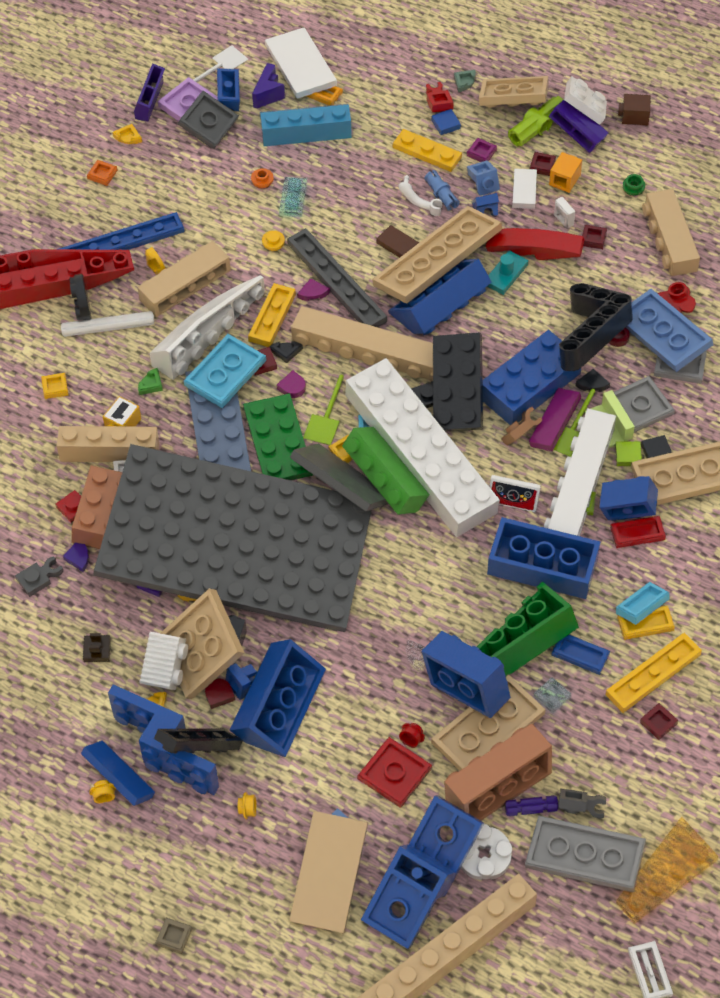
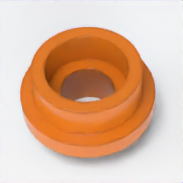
(262, 178)

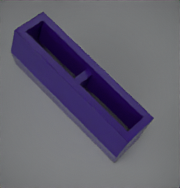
(149, 93)
(578, 126)

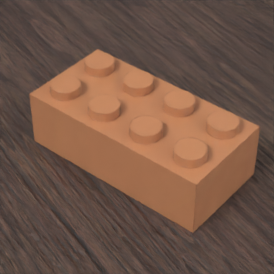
(500, 773)

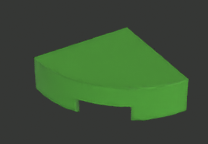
(150, 383)

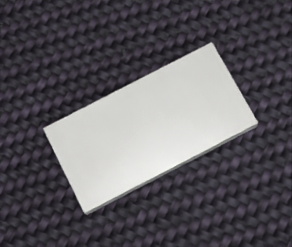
(300, 63)

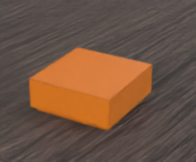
(102, 172)

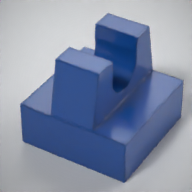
(486, 202)
(240, 679)

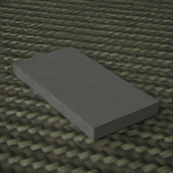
(339, 476)

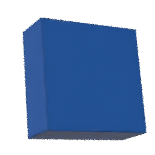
(446, 122)

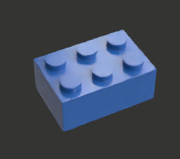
(466, 674)

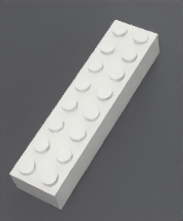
(423, 446)

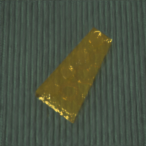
(668, 869)

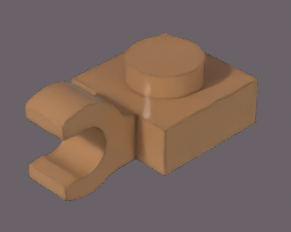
(516, 430)

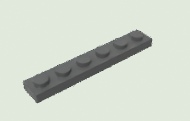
(336, 279)

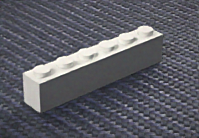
(582, 472)

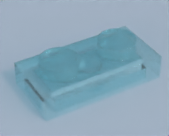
(293, 197)

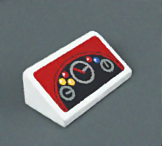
(515, 493)

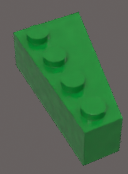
(531, 630)

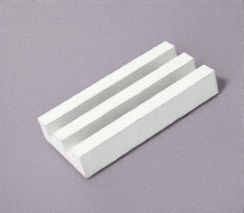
(667, 992)

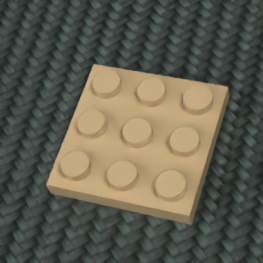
(210, 642)

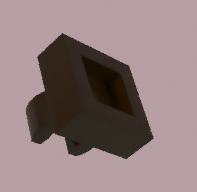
(96, 648)

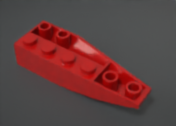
(46, 272)

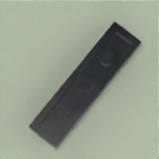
(197, 740)

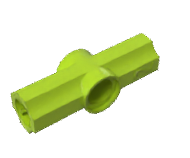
(534, 122)

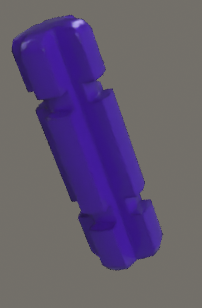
(531, 805)

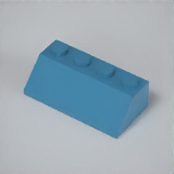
(306, 124)

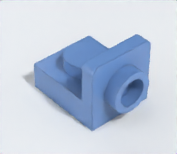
(485, 177)

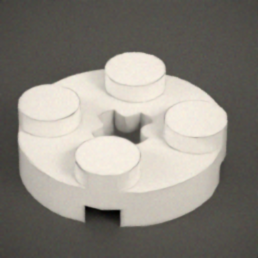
(500, 855)

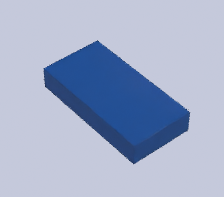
(581, 653)

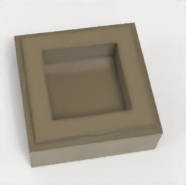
(173, 935)

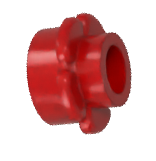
(411, 731)

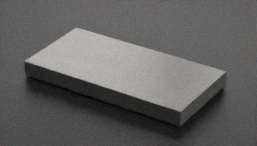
(585, 853)

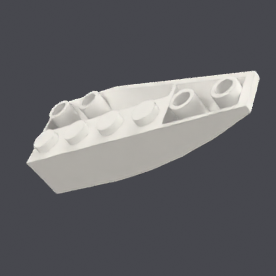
(204, 327)

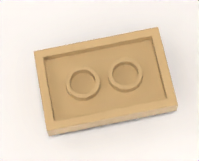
(513, 91)

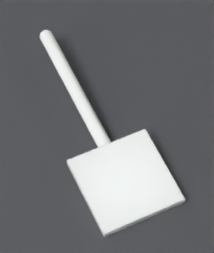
(228, 59)

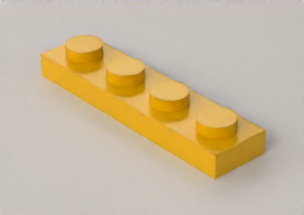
(653, 672)

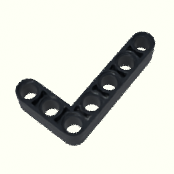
(607, 316)

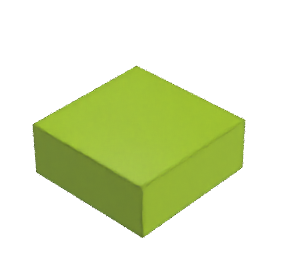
(627, 452)

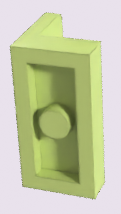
(623, 425)

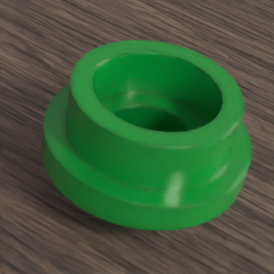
(634, 179)

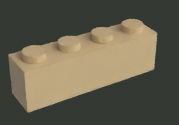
(671, 232)
(184, 278)
(102, 442)

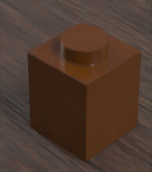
(635, 109)

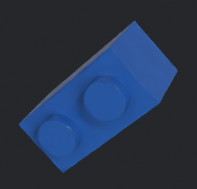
(628, 498)

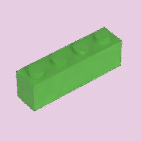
(385, 470)

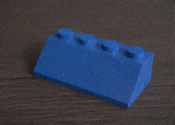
(442, 297)
(278, 698)

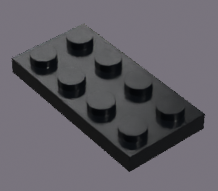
(458, 381)

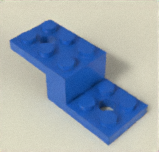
(149, 717)
(422, 871)

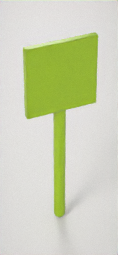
(323, 428)
(565, 440)

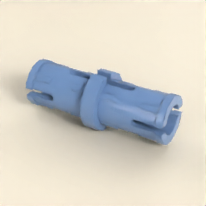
(441, 190)

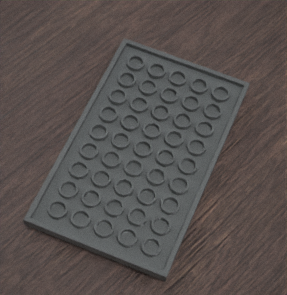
(236, 531)

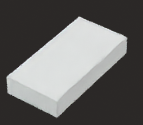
(524, 188)

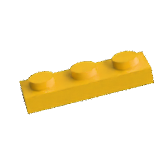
(427, 150)
(271, 315)

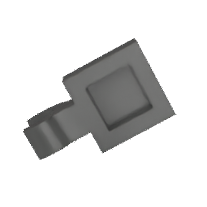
(578, 801)

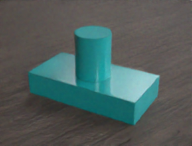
(507, 272)

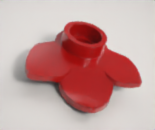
(679, 297)

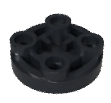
(79, 291)

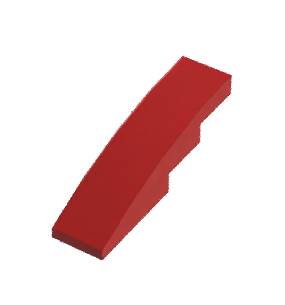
(537, 242)

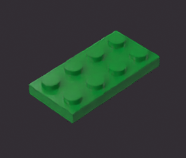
(275, 436)

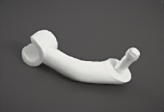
(433, 206)

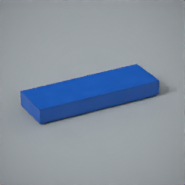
(118, 773)

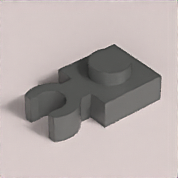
(36, 577)

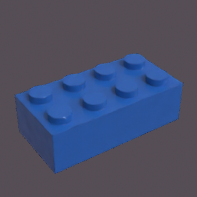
(527, 379)
(541, 554)

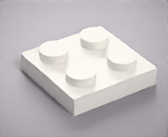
(585, 100)

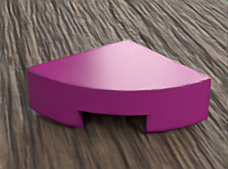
(313, 290)

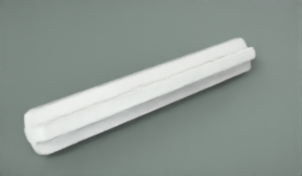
(107, 323)

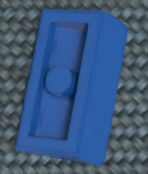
(228, 88)

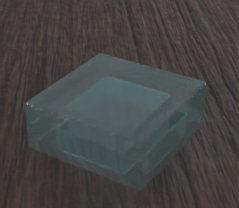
(552, 695)

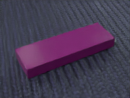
(555, 419)

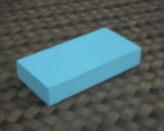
(642, 603)

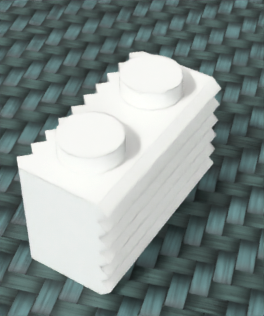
(163, 661)

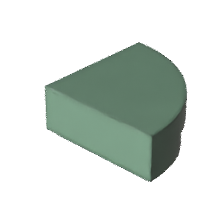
(464, 79)

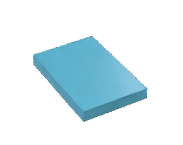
(225, 370)

